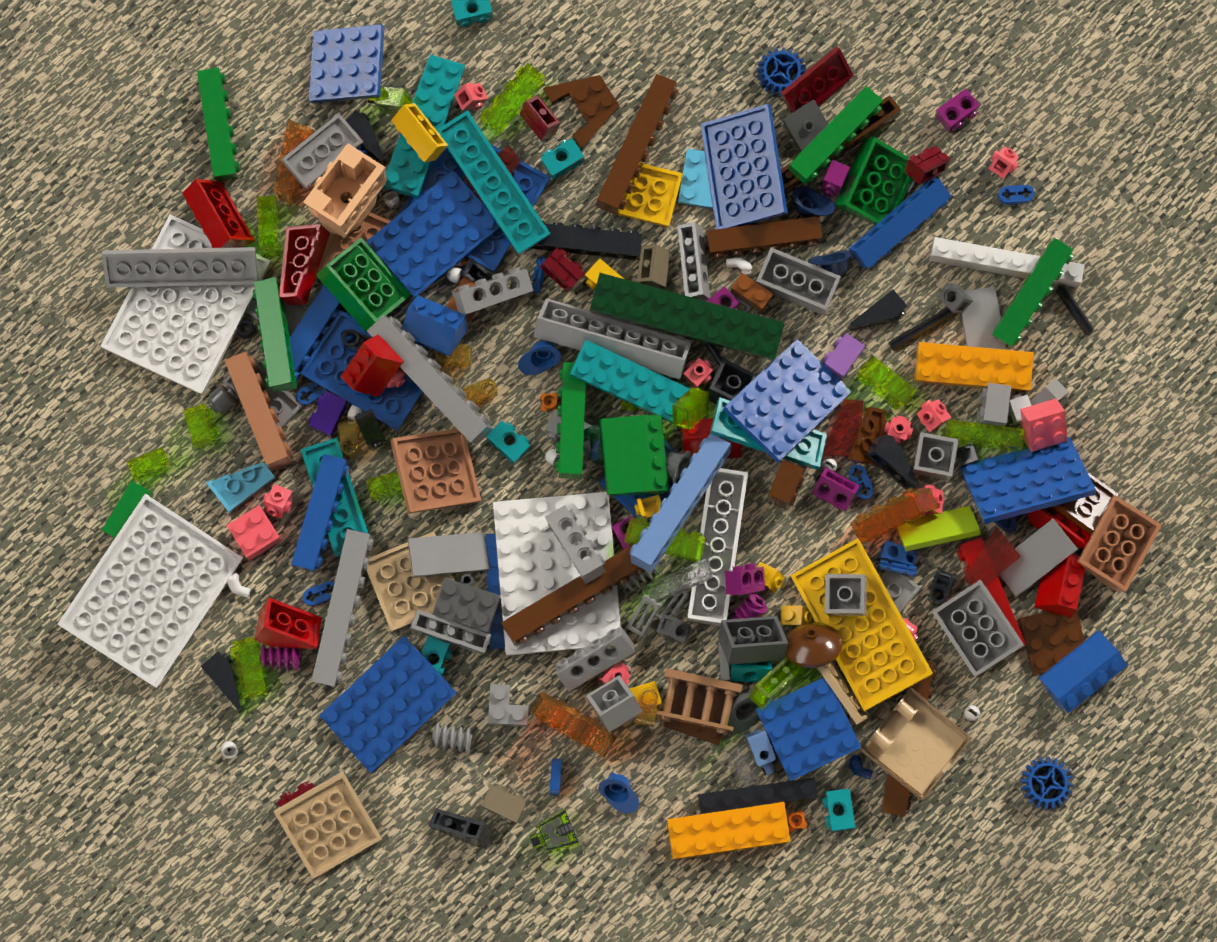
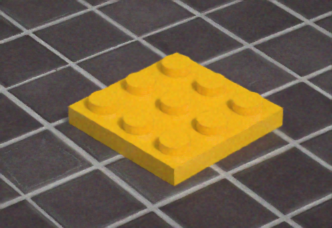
(653, 196)

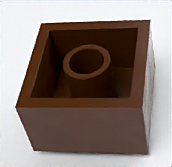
(784, 485)

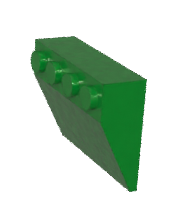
(874, 182)
(363, 284)
(634, 455)

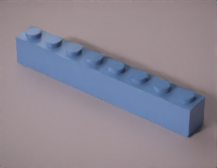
(680, 502)

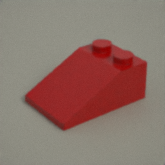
(287, 626)

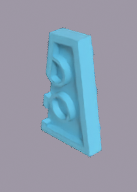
(695, 181)
(240, 486)

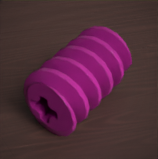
(753, 607)
(280, 657)

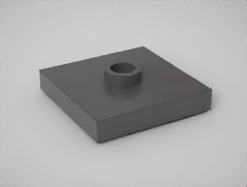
(805, 124)

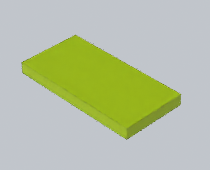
(938, 528)

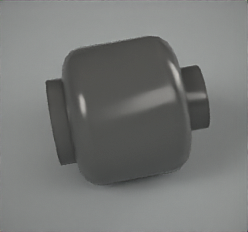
(222, 399)

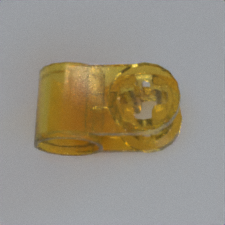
(460, 357)
(478, 393)
(349, 435)
(649, 710)

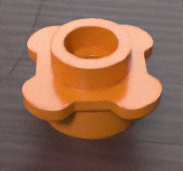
(549, 397)
(799, 815)

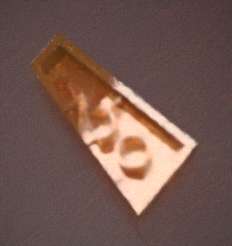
(286, 185)
(893, 514)
(573, 724)

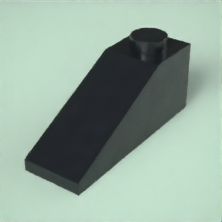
(363, 128)
(882, 312)
(370, 429)
(892, 461)
(223, 675)
(462, 828)

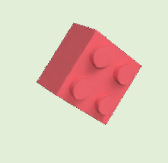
(1044, 425)
(254, 533)

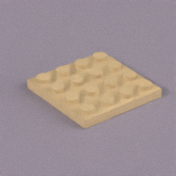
(398, 591)
(327, 824)

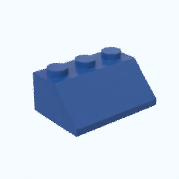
(435, 325)

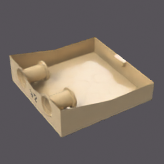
(916, 744)

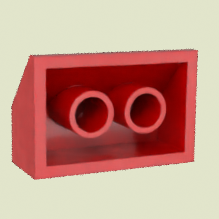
(372, 367)
(693, 438)
(1061, 587)

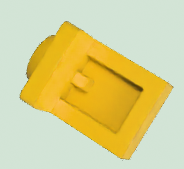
(648, 507)
(772, 577)
(795, 615)

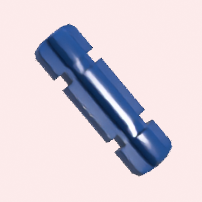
(538, 276)
(897, 568)

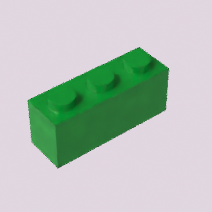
(124, 508)

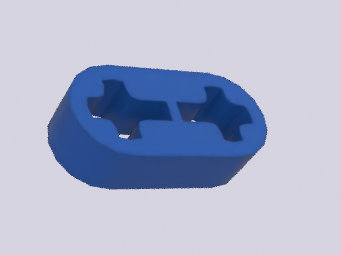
(1017, 199)
(313, 397)
(864, 480)
(316, 590)
(555, 777)

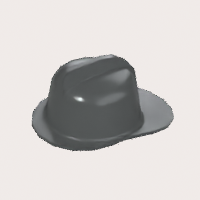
(675, 464)
(743, 713)

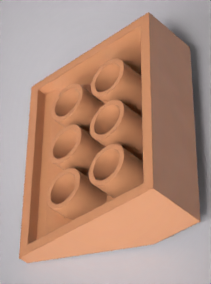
(1119, 544)

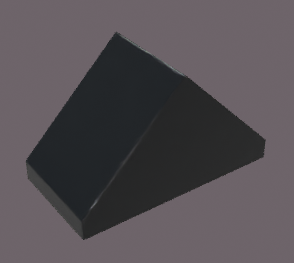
(474, 271)

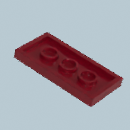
(818, 81)

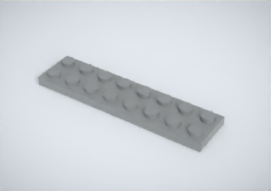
(180, 267)

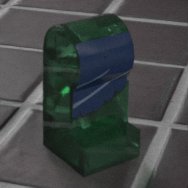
(596, 452)

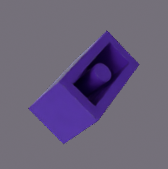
(328, 414)

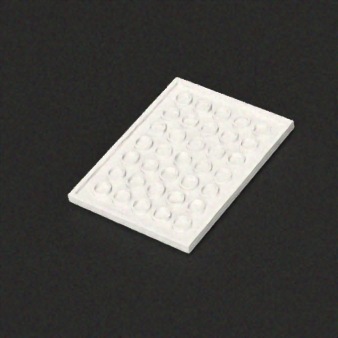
(180, 328)
(536, 565)
(150, 591)

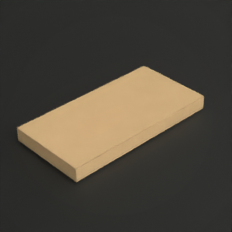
(844, 692)

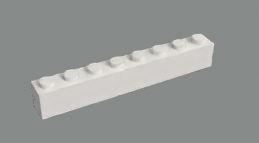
(997, 260)

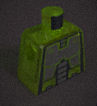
(391, 100)
(555, 833)

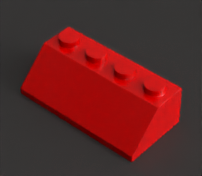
(217, 214)

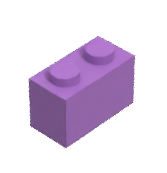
(843, 356)

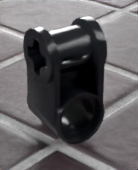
(360, 338)
(941, 583)

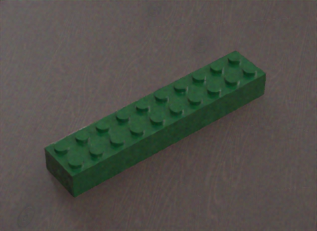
(687, 317)

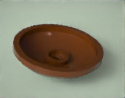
(813, 645)

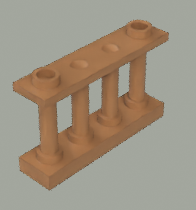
(693, 682)

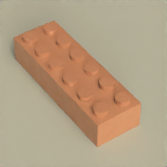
(258, 411)

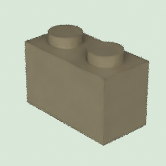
(653, 266)
(504, 803)

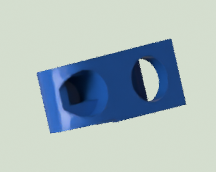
(896, 553)

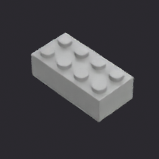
(798, 281)

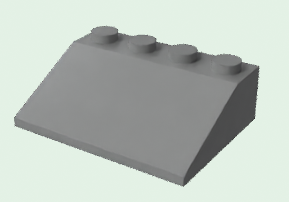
(977, 628)

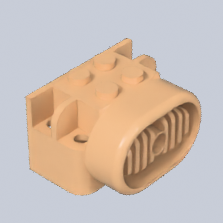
(350, 178)

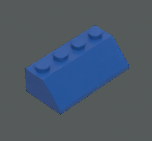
(1082, 672)

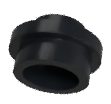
(245, 323)

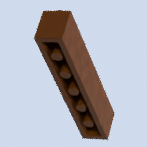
(763, 237)

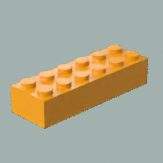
(972, 366)
(728, 830)

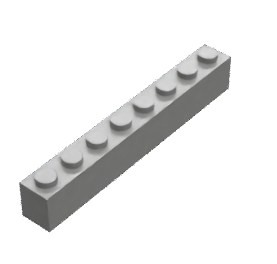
(342, 607)

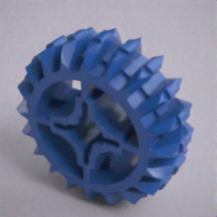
(769, 81)
(1055, 786)

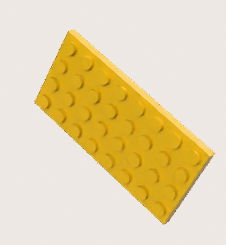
(877, 648)

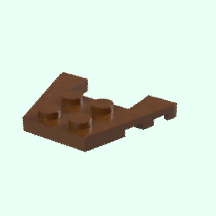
(592, 100)

